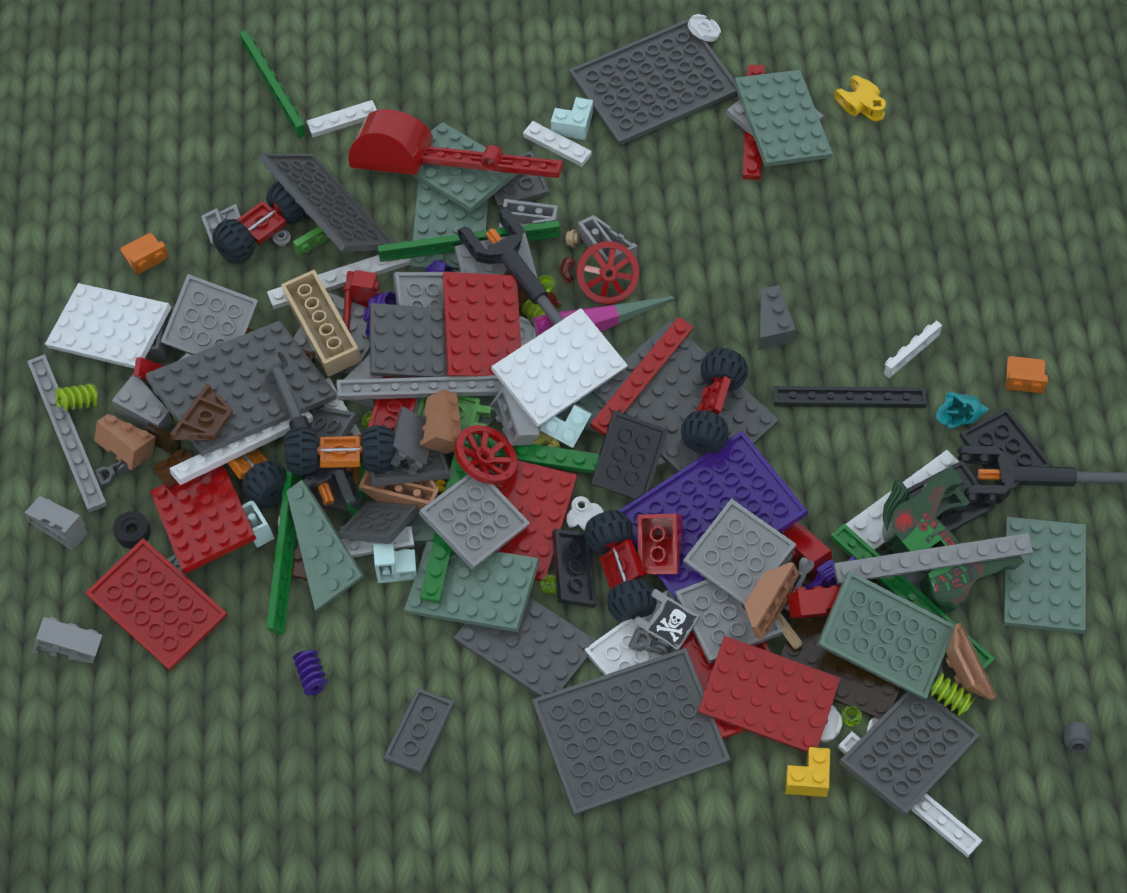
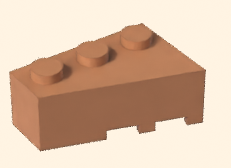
(442, 422)
(124, 440)

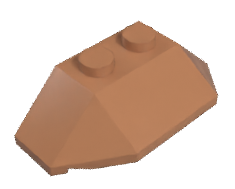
(406, 493)
(770, 597)
(967, 664)

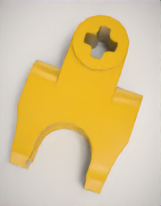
(863, 100)

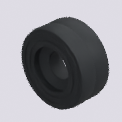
(127, 520)

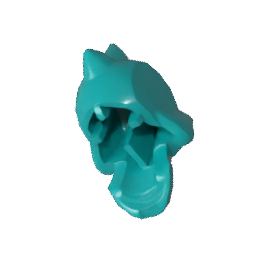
(959, 410)

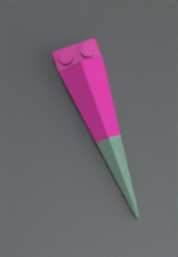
(605, 316)

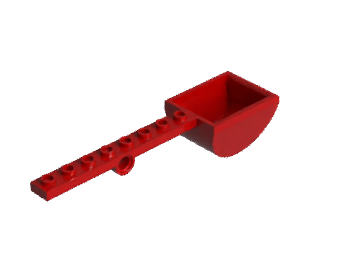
(401, 143)

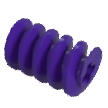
(310, 671)

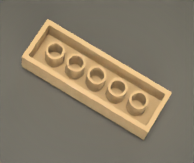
(321, 323)

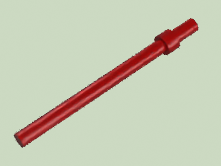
(348, 300)

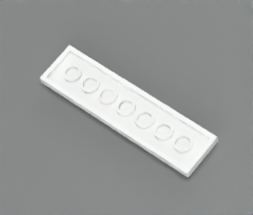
(869, 523)

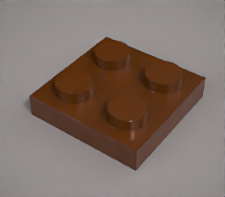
(163, 467)

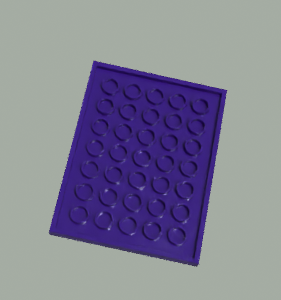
(704, 491)

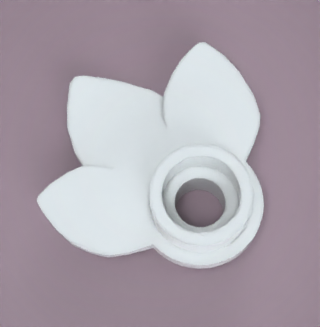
(580, 516)

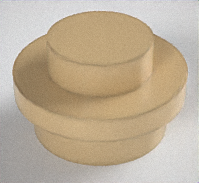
(572, 238)

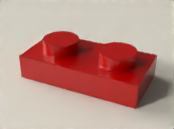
(144, 366)

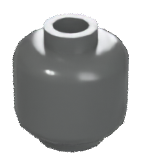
(1077, 736)

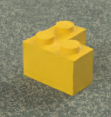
(811, 779)

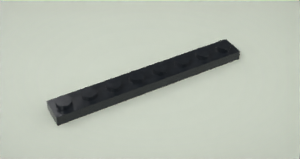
(849, 397)

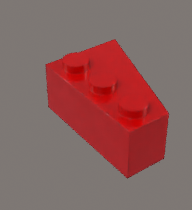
(807, 547)

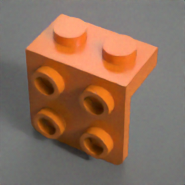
(144, 253)
(1026, 374)

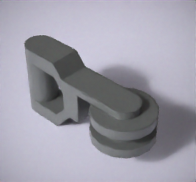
(122, 469)
(659, 648)

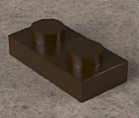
(163, 439)

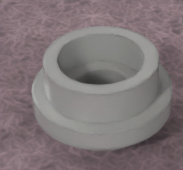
(284, 241)

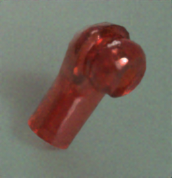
(566, 264)

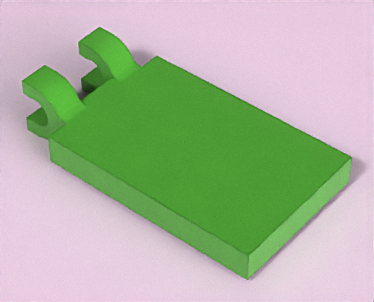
(468, 410)

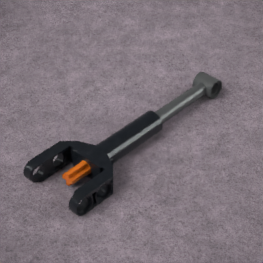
(506, 252)
(1009, 475)
(322, 478)

